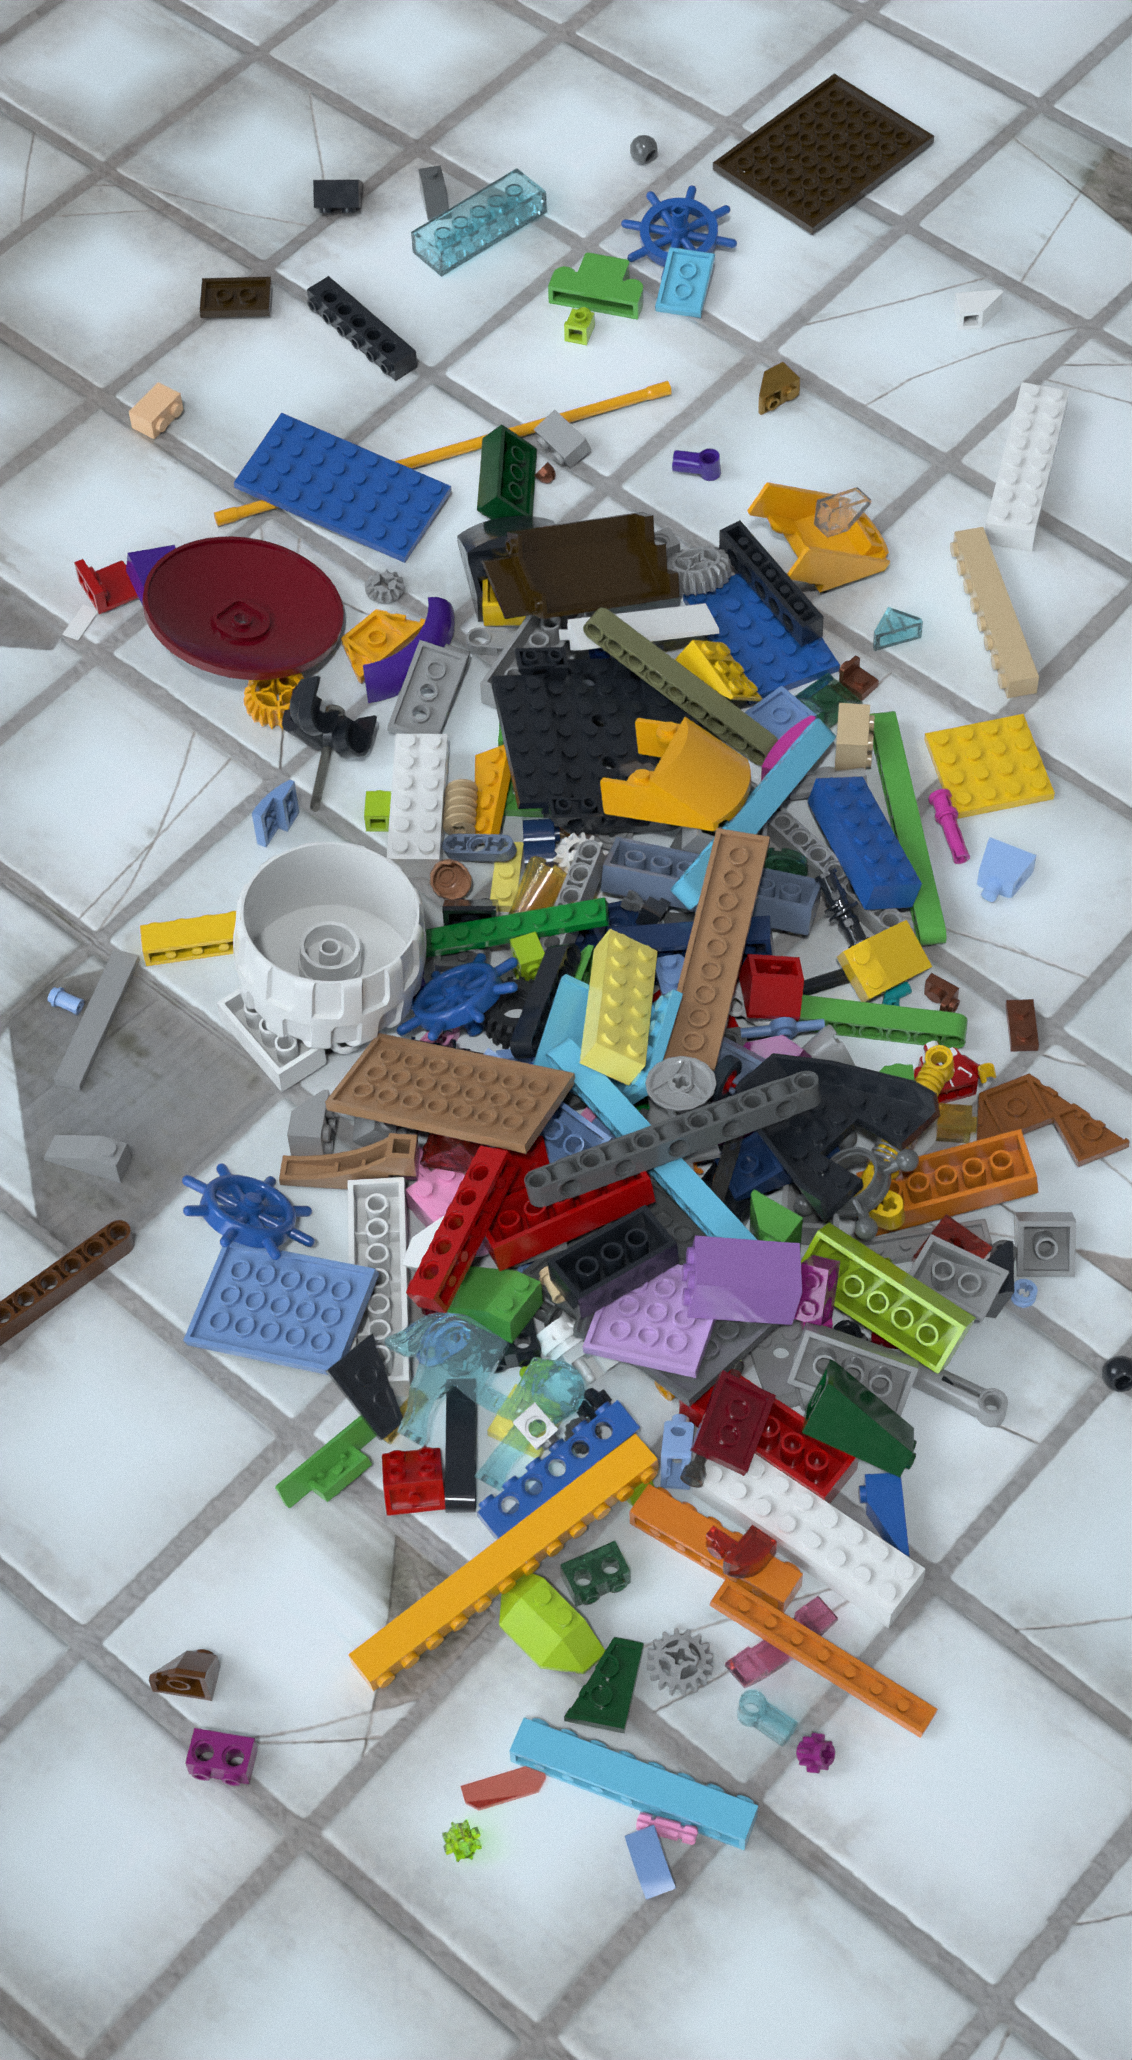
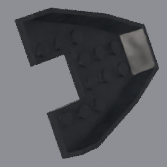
(851, 1098)

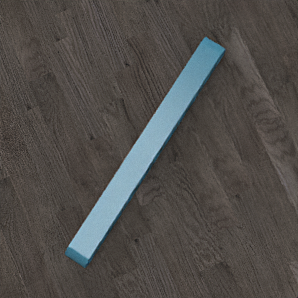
(761, 802)
(623, 1118)

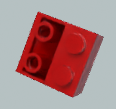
(772, 986)

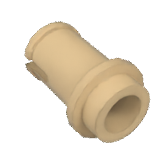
(545, 1280)

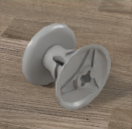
(678, 1087)

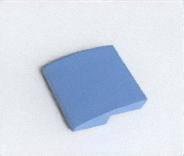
(275, 811)

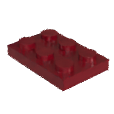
(733, 1423)

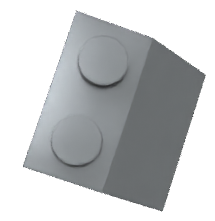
(1045, 1243)

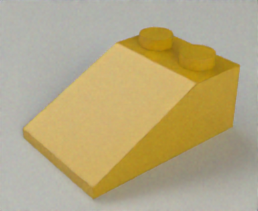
(884, 961)

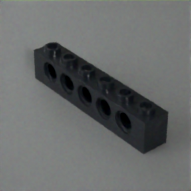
(362, 328)
(771, 583)

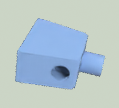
(1004, 869)
(676, 1444)

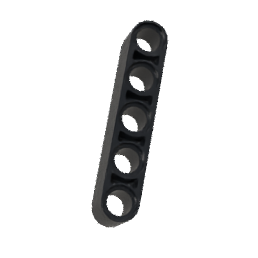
(529, 1030)
(460, 1453)

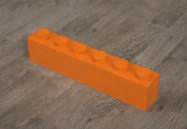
(685, 1531)

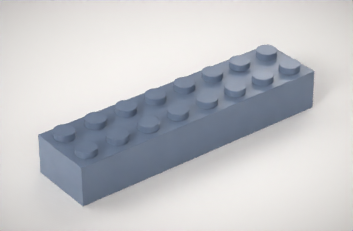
(654, 870)

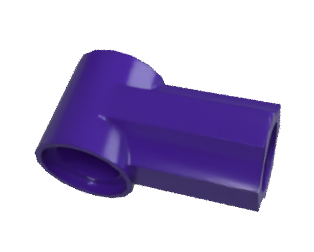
(703, 463)

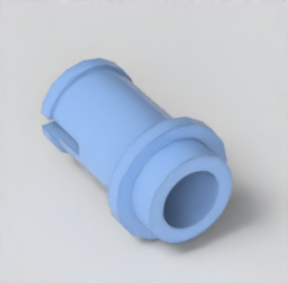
(60, 998)

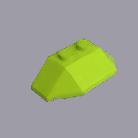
(548, 1627)

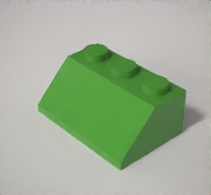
(773, 1221)

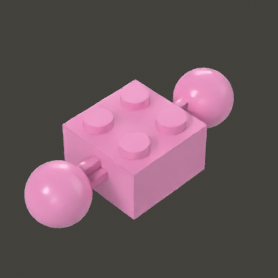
(433, 1194)

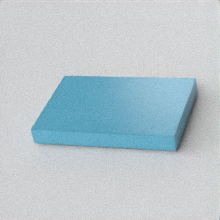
(685, 282)

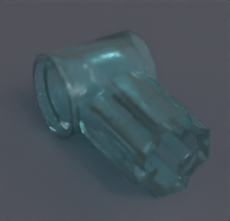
(767, 1720)

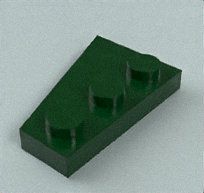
(610, 1689)

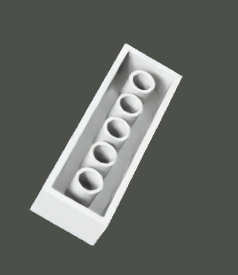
(418, 802)

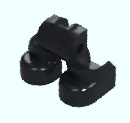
(323, 729)

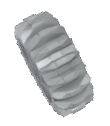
(700, 569)

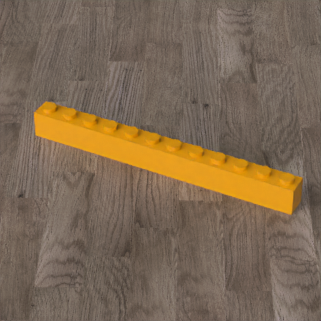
(504, 1562)

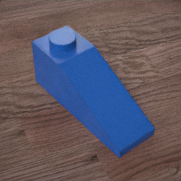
(885, 1508)

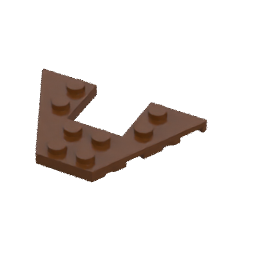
(1031, 1105)

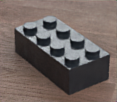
(613, 1261)

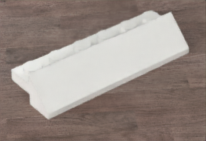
(652, 624)

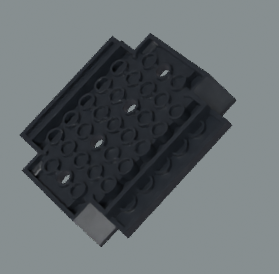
(558, 750)

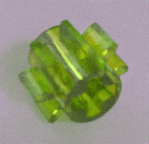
(459, 1832)

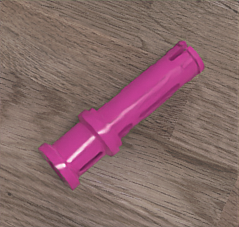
(947, 817)

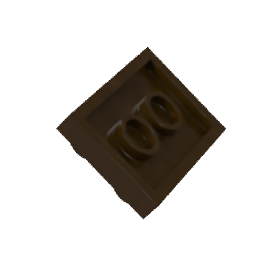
(235, 297)

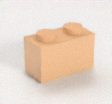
(156, 410)

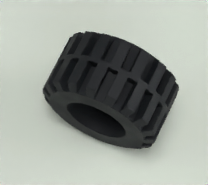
(498, 1025)

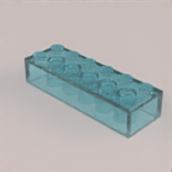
(479, 222)

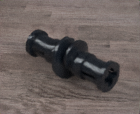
(841, 907)

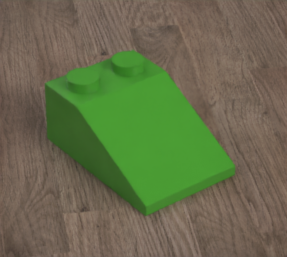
(498, 1300)

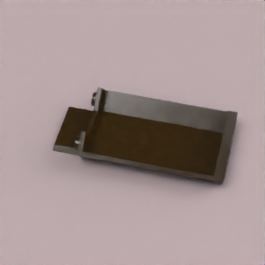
(582, 567)

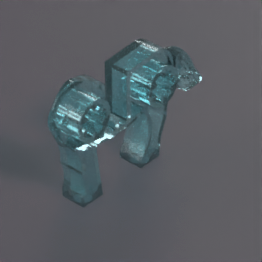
(465, 1355)

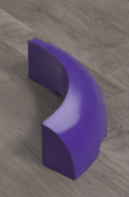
(387, 676)

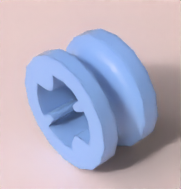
(1021, 1301)

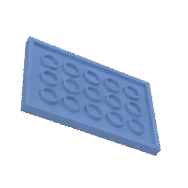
(281, 1310)

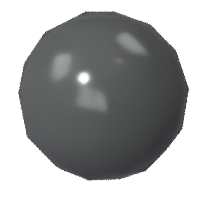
(643, 149)

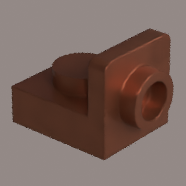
(857, 679)
(942, 992)

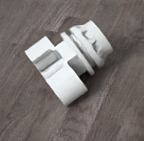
(561, 1345)

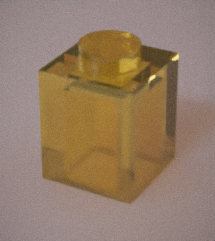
(955, 1123)

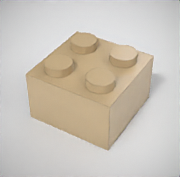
(854, 736)

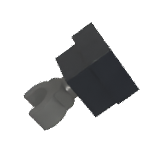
(650, 911)

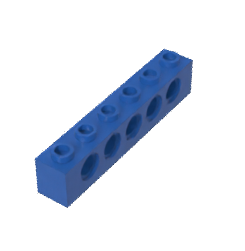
(612, 1416)

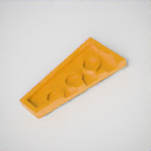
(493, 780)

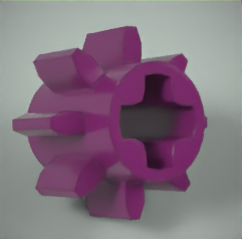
(815, 1753)

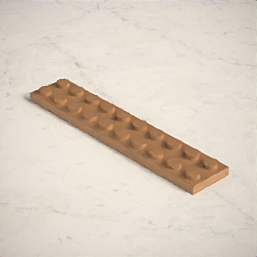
(717, 945)

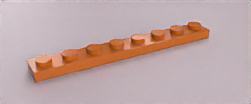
(823, 1657)

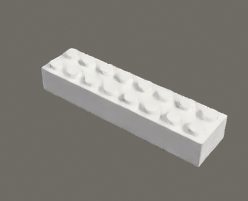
(1026, 466)
(380, 1242)
(815, 1537)

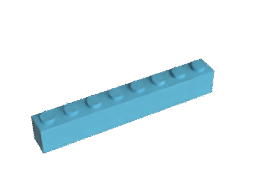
(634, 1782)

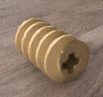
(460, 807)

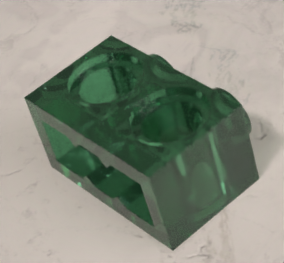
(591, 1567)

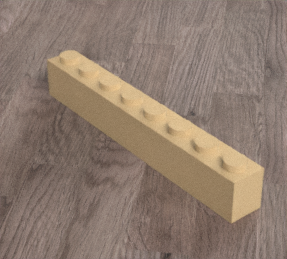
(994, 613)

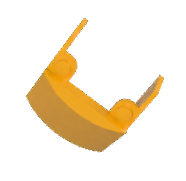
(821, 558)
(693, 784)

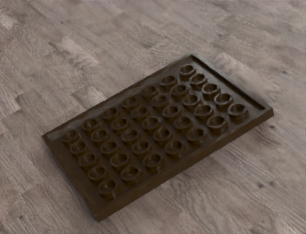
(823, 153)

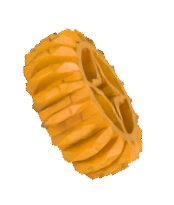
(262, 702)

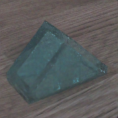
(896, 628)

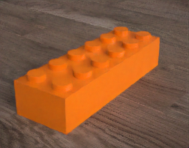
(965, 1179)

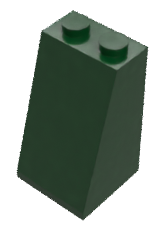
(858, 1422)

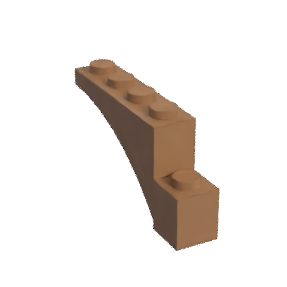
(383, 1159)

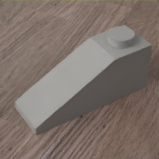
(91, 1155)

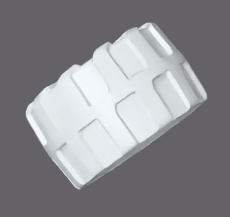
(329, 943)

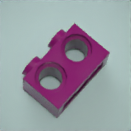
(818, 1289)
(224, 1749)

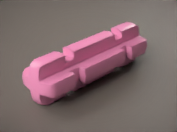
(668, 1828)

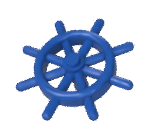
(679, 229)
(459, 997)
(247, 1211)

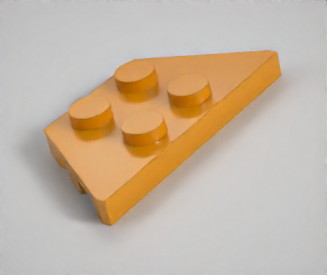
(378, 638)

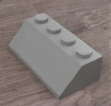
(878, 1368)

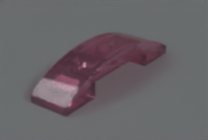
(765, 1659)

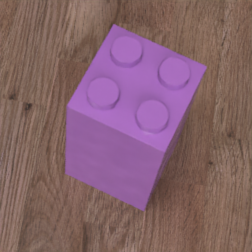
(742, 1280)

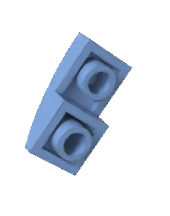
(650, 1862)

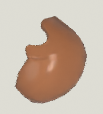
(450, 879)

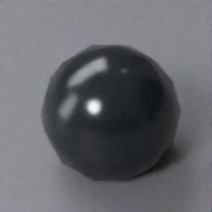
(1118, 1373)

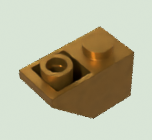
(777, 387)

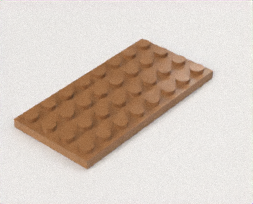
(451, 1092)

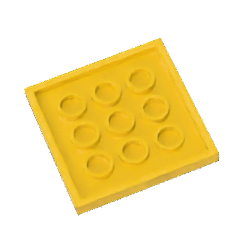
(989, 765)

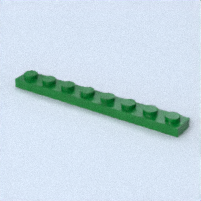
(501, 929)

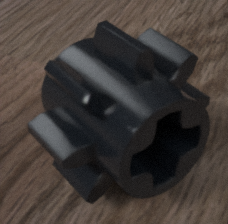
(592, 1401)

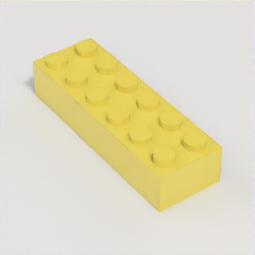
(619, 1007)

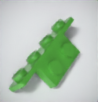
(330, 1467)

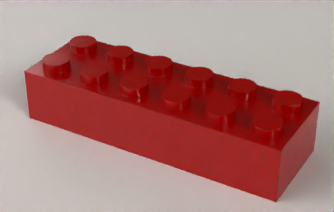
(527, 1230)
(797, 1455)

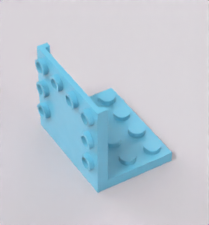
(568, 1020)

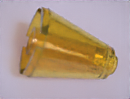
(538, 886)

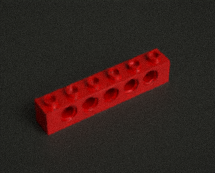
(462, 1229)

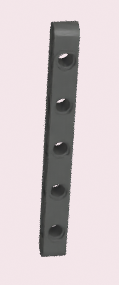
(673, 1139)

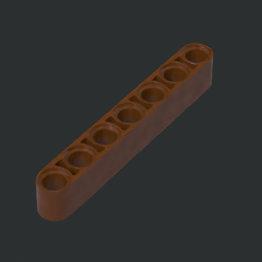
(65, 1282)

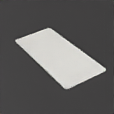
(80, 622)

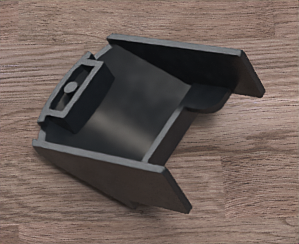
(488, 542)

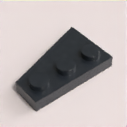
(366, 1386)

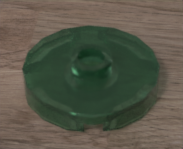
(787, 861)

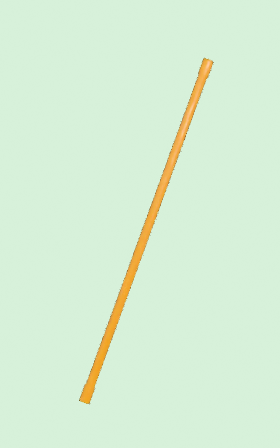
(649, 393)

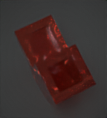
(744, 1557)

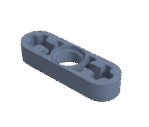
(460, 842)

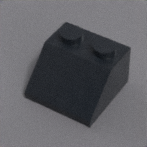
(337, 195)
(462, 910)

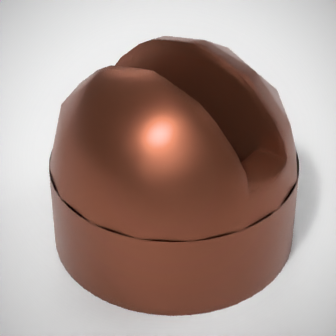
(546, 473)

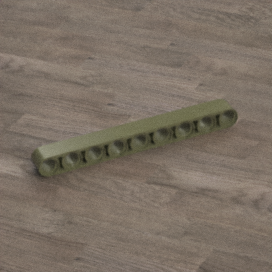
(680, 685)

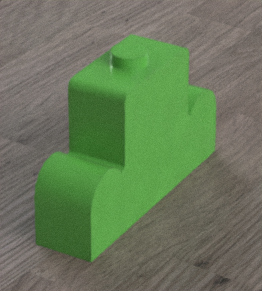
(599, 285)

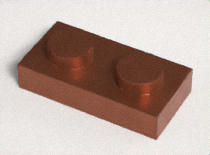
(1022, 1025)

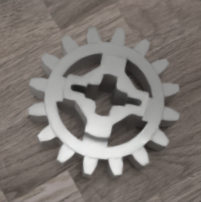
(669, 1658)

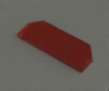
(503, 1788)

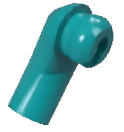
(893, 995)

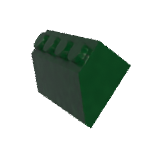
(506, 475)

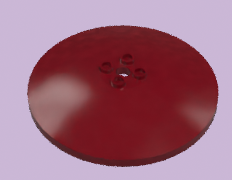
(214, 583)

